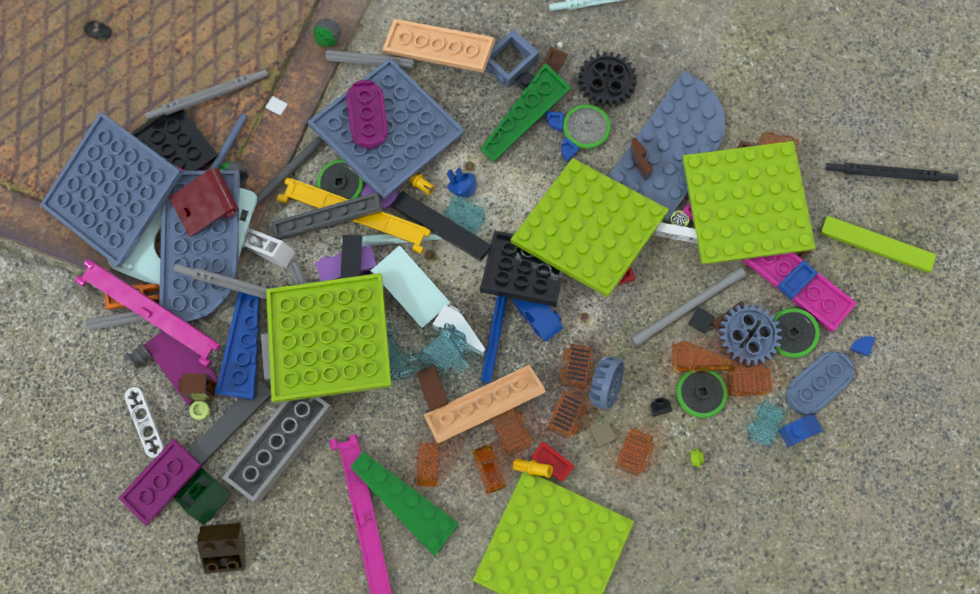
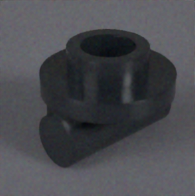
(660, 406)

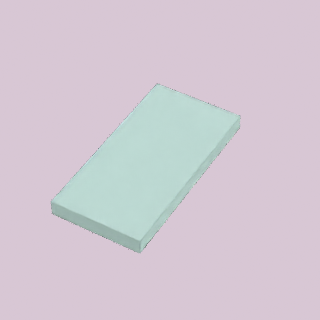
(410, 286)

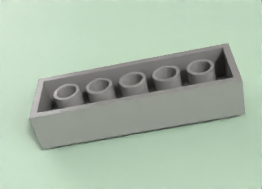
(276, 446)

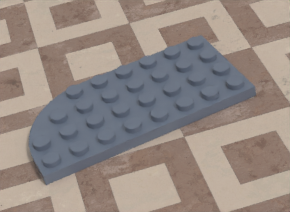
(683, 124)
(210, 249)

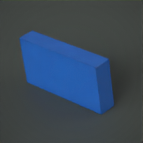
(797, 280)

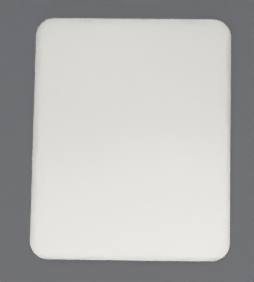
(276, 105)

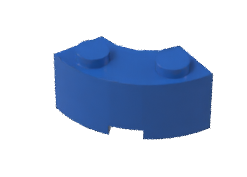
(540, 318)

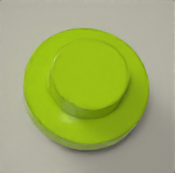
(697, 457)

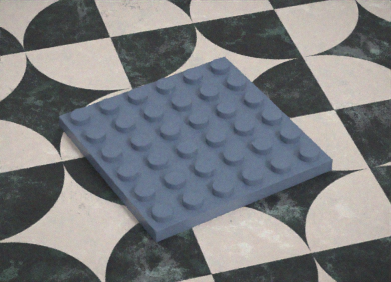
(415, 135)
(111, 189)

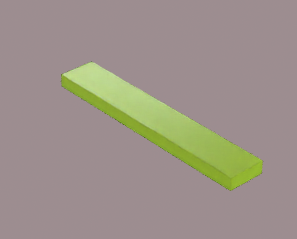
(878, 244)

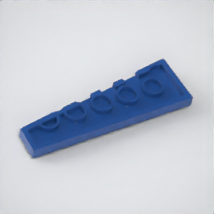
(239, 361)

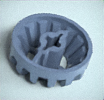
(607, 382)

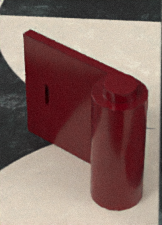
(204, 202)

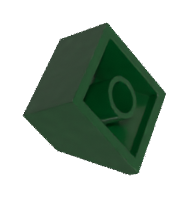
(202, 496)

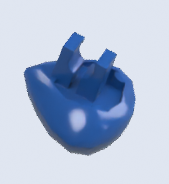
(462, 184)

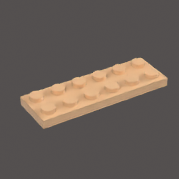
(439, 45)
(484, 403)

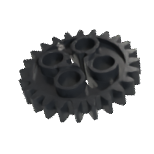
(590, 76)

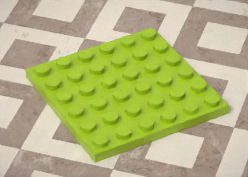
(748, 203)
(590, 227)
(328, 338)
(552, 543)

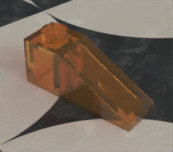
(693, 358)

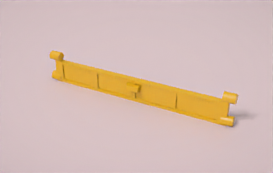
(379, 221)

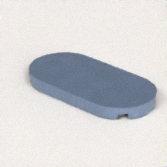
(820, 383)

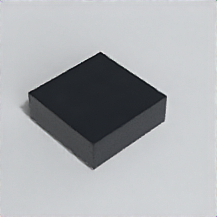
(701, 320)

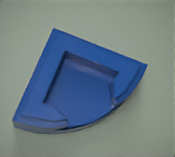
(555, 120)
(568, 150)
(863, 345)

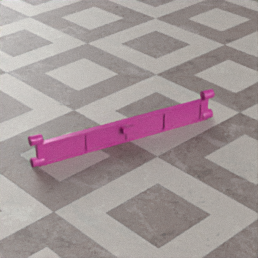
(149, 310)
(364, 518)

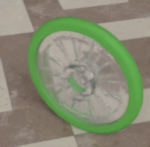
(587, 137)

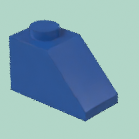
(800, 430)

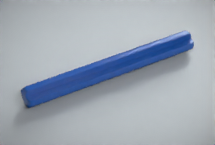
(494, 337)

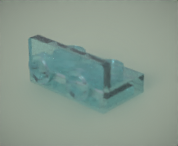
(465, 215)
(766, 423)

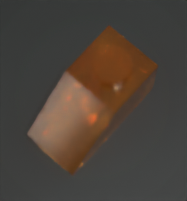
(428, 464)
(488, 468)

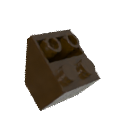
(221, 548)

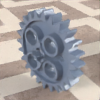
(764, 345)

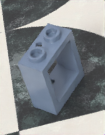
(523, 48)

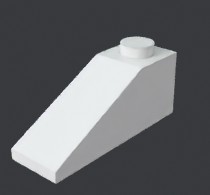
(268, 248)
(453, 316)

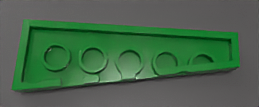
(533, 103)
(418, 514)

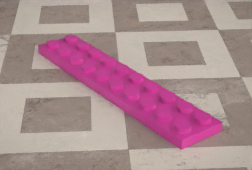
(818, 297)

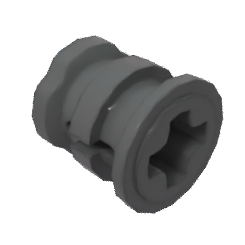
(139, 355)

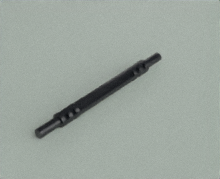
(891, 172)

